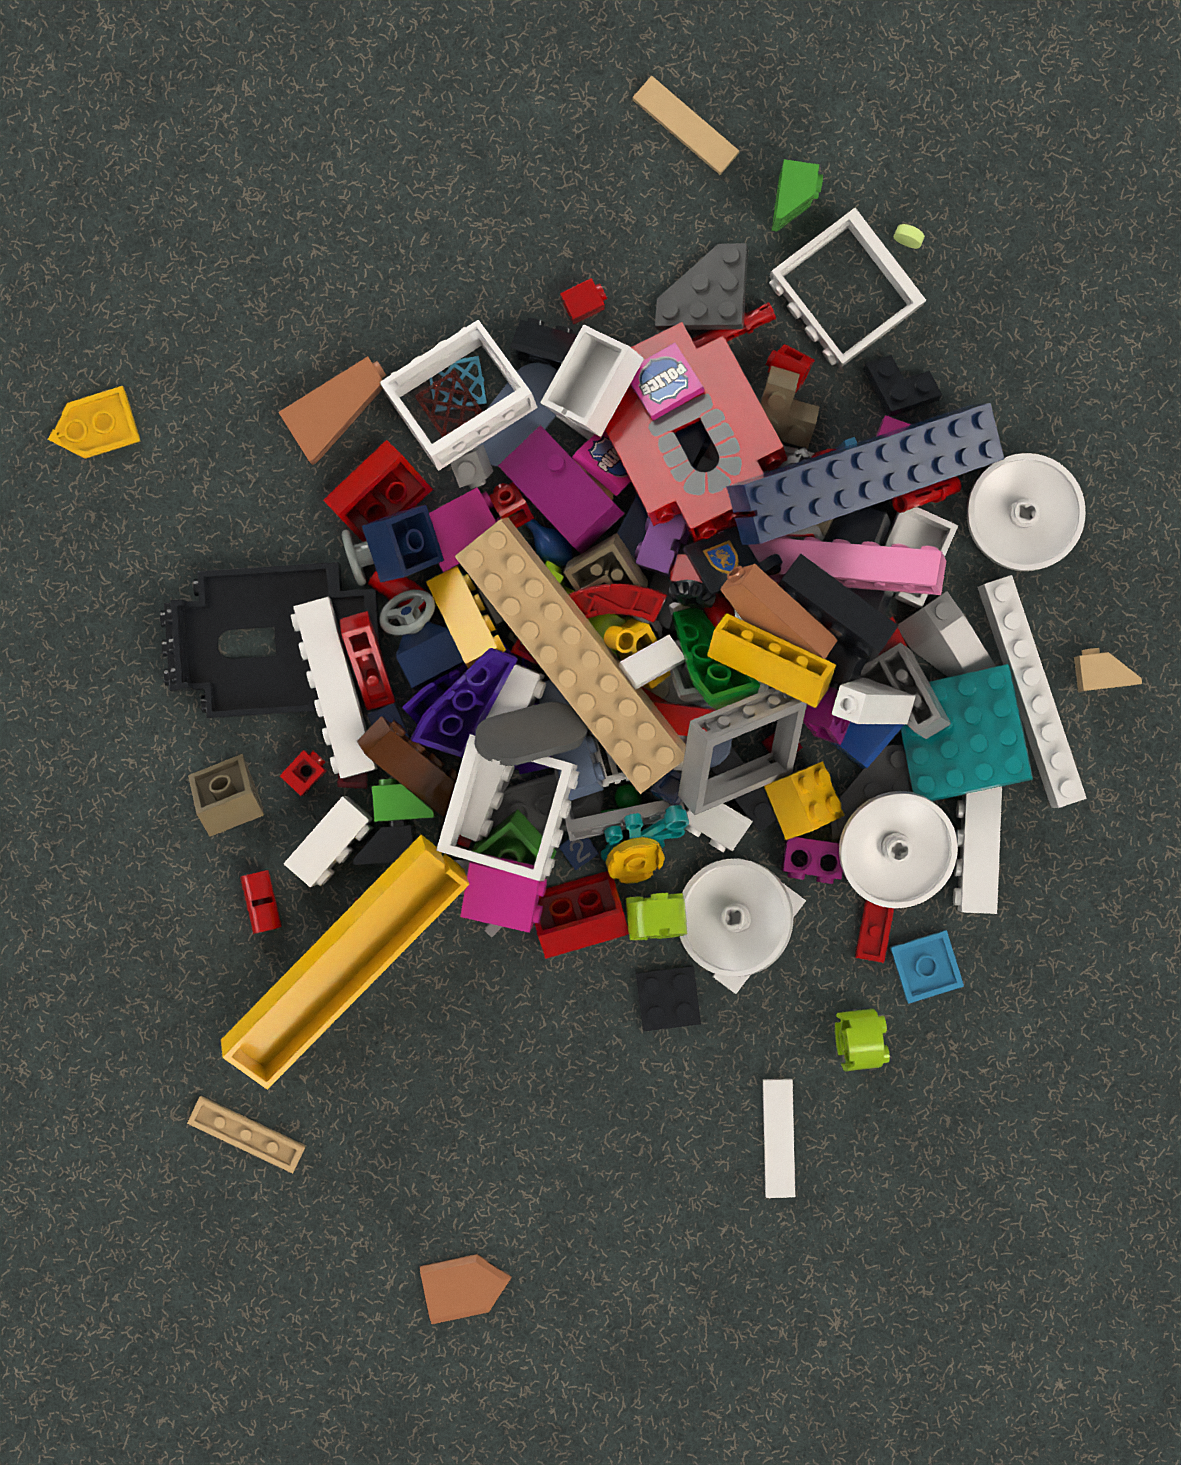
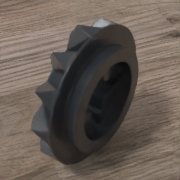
(691, 594)

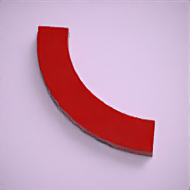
(611, 599)

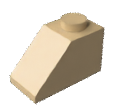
(1102, 671)

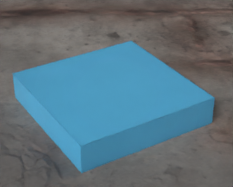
(926, 966)

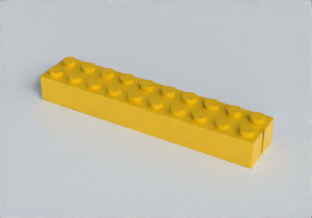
(344, 962)

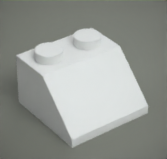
(720, 824)

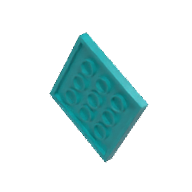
(981, 745)

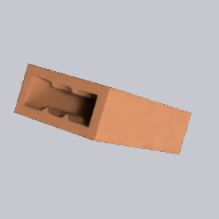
(331, 408)
(773, 610)

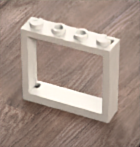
(882, 258)
(478, 428)
(552, 834)

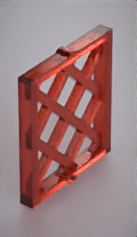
(436, 386)

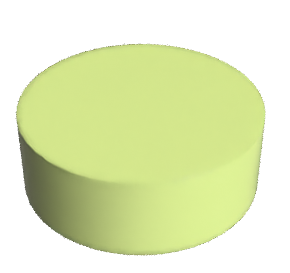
(909, 236)

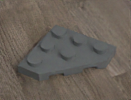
(708, 293)
(885, 774)

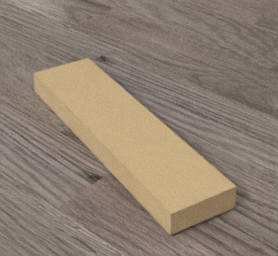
(685, 125)
(246, 1134)

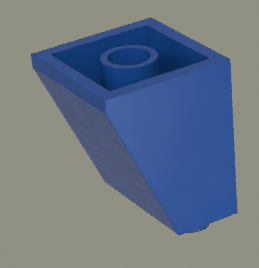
(866, 741)

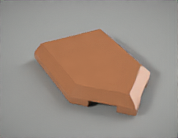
(461, 1287)

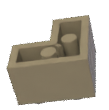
(790, 418)
(605, 563)

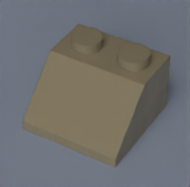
(225, 795)

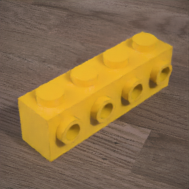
(463, 615)
(768, 660)

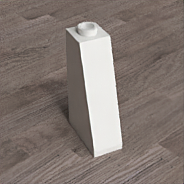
(872, 703)

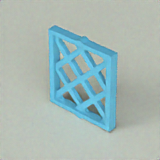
(479, 380)

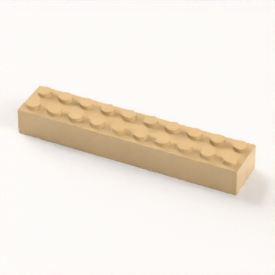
(572, 654)

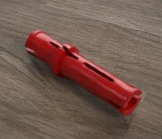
(752, 320)
(932, 493)

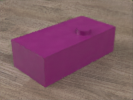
(560, 489)

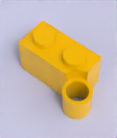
(629, 640)

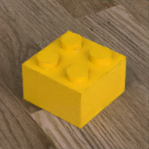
(804, 800)

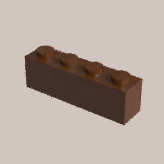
(409, 763)

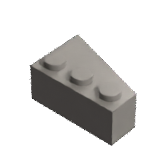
(902, 671)

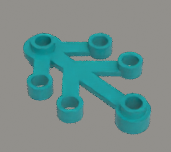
(674, 821)

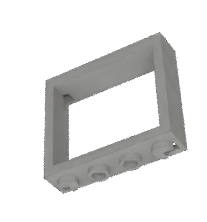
(727, 723)
(596, 824)

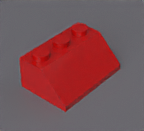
(377, 489)
(580, 915)

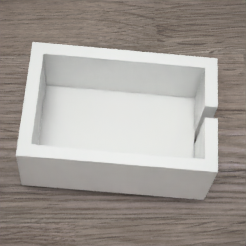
(592, 380)
(919, 529)
(330, 842)

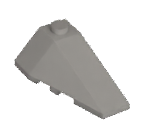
(945, 638)

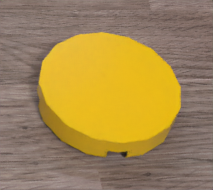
(635, 860)

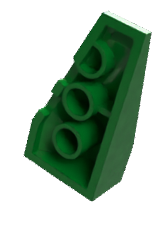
(713, 680)

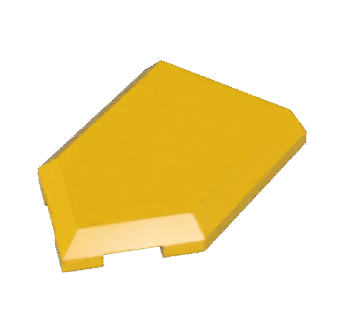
(96, 424)

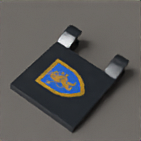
(720, 554)

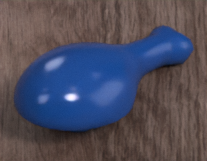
(550, 544)

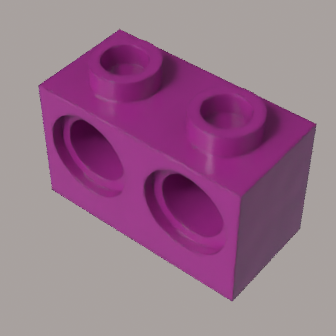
(823, 723)
(814, 852)

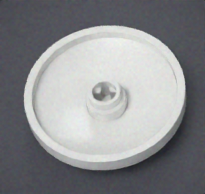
(1026, 512)
(898, 849)
(736, 917)

